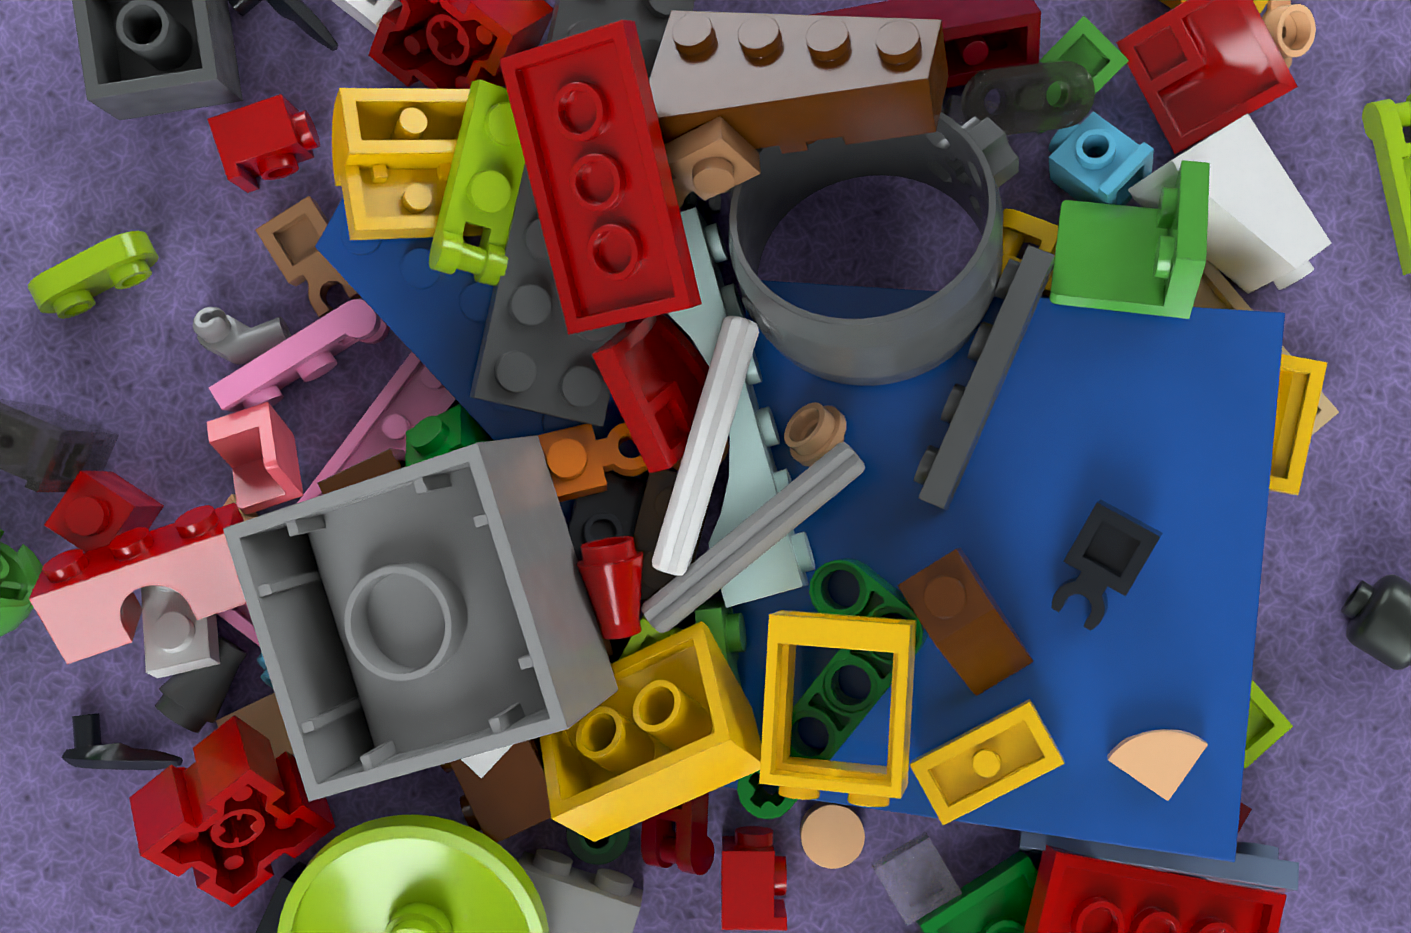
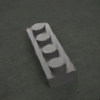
(994, 352)

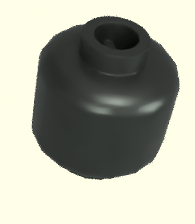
(1381, 620)

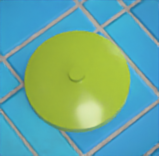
(413, 879)

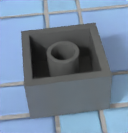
(156, 55)

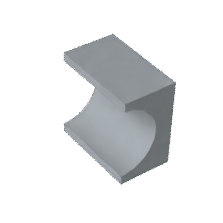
(422, 616)

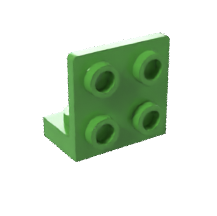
(1133, 254)

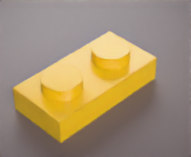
(986, 762)

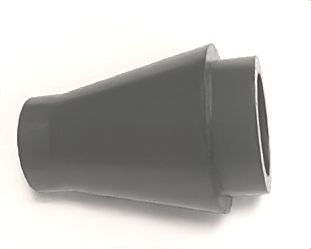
(198, 694)

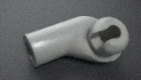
(234, 339)

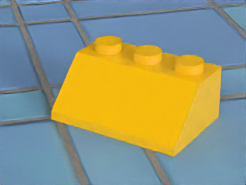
(655, 742)

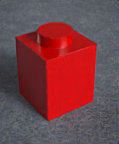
(101, 508)

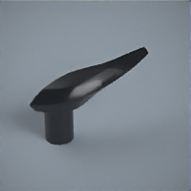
(295, 11)
(91, 754)

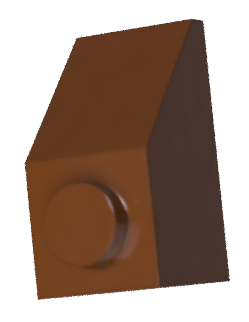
(965, 622)

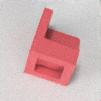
(260, 455)

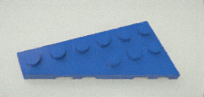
(441, 323)

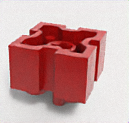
(457, 40)
(228, 813)

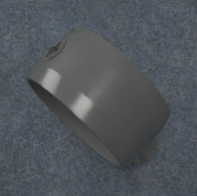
(886, 349)

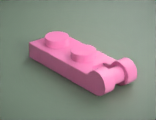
(302, 355)

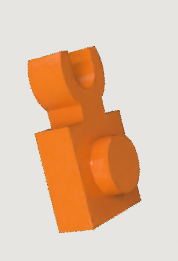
(580, 460)

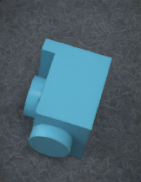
(1102, 178)

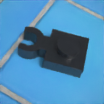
(1108, 554)

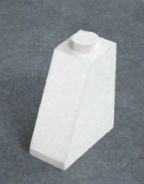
(1255, 213)

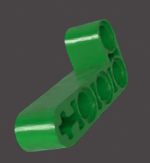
(824, 696)

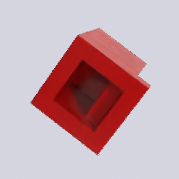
(263, 141)
(751, 880)

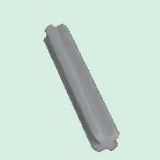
(753, 537)

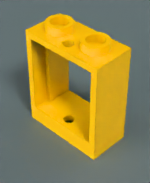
(805, 777)

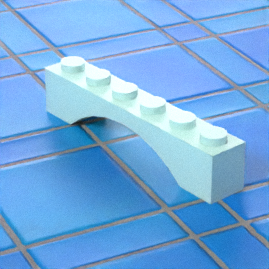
(753, 430)

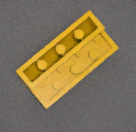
(395, 158)

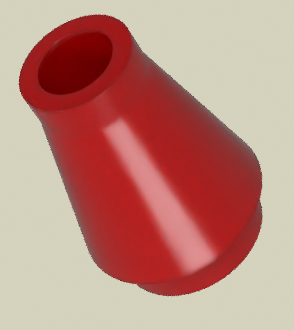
(613, 582)

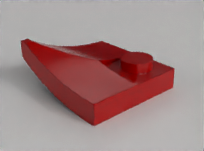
(1205, 67)
(656, 386)

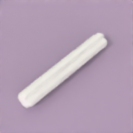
(705, 445)

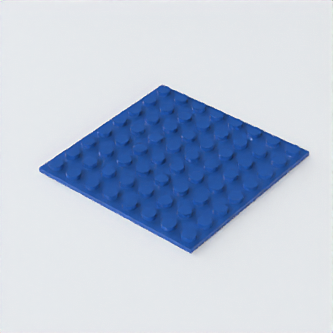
(1095, 407)

